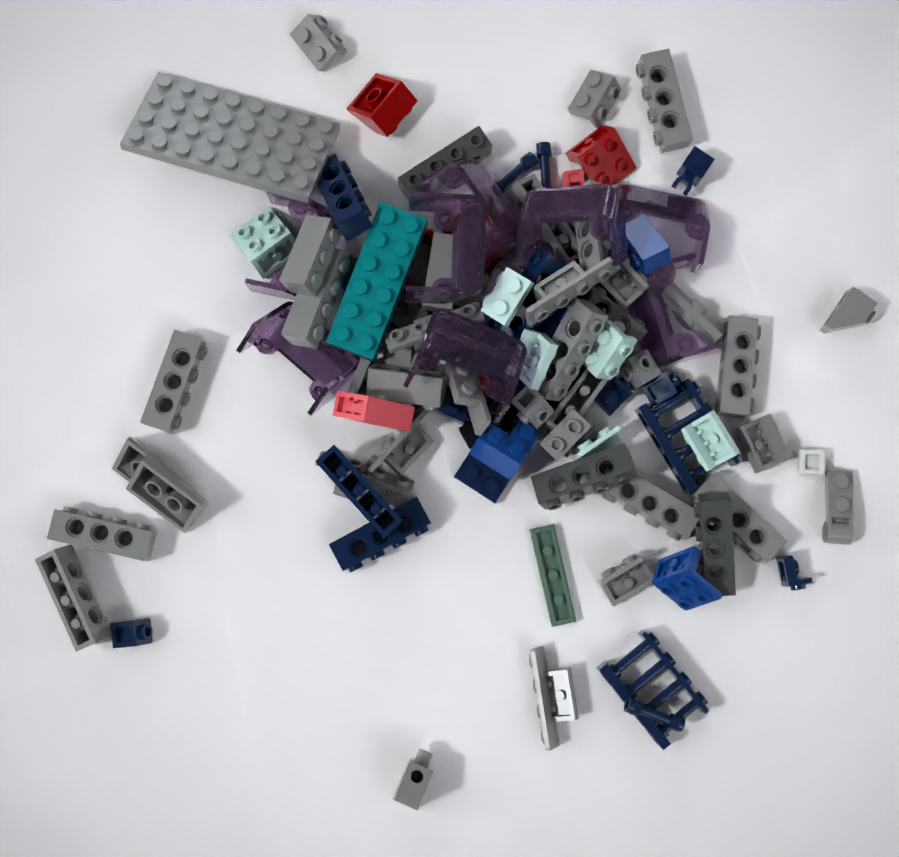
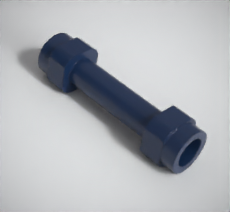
(543, 152)
(527, 163)
(636, 707)

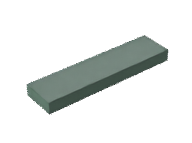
(552, 575)

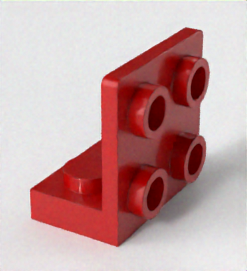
(602, 156)

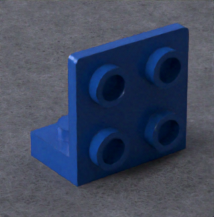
(681, 583)

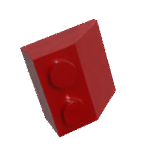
(382, 104)

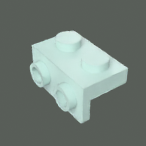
(506, 296)
(609, 352)
(539, 355)
(710, 441)

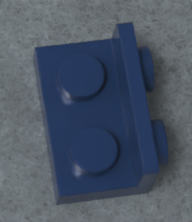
(481, 478)

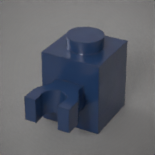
(693, 169)
(453, 411)

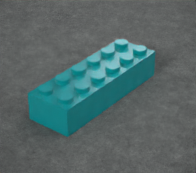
(377, 282)

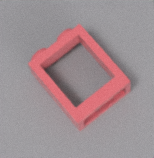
(373, 411)

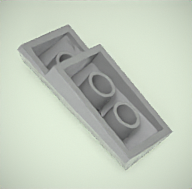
(158, 485)

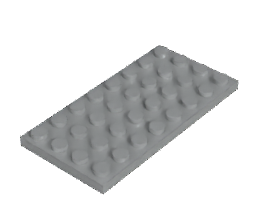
(231, 137)

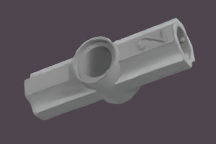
(691, 314)

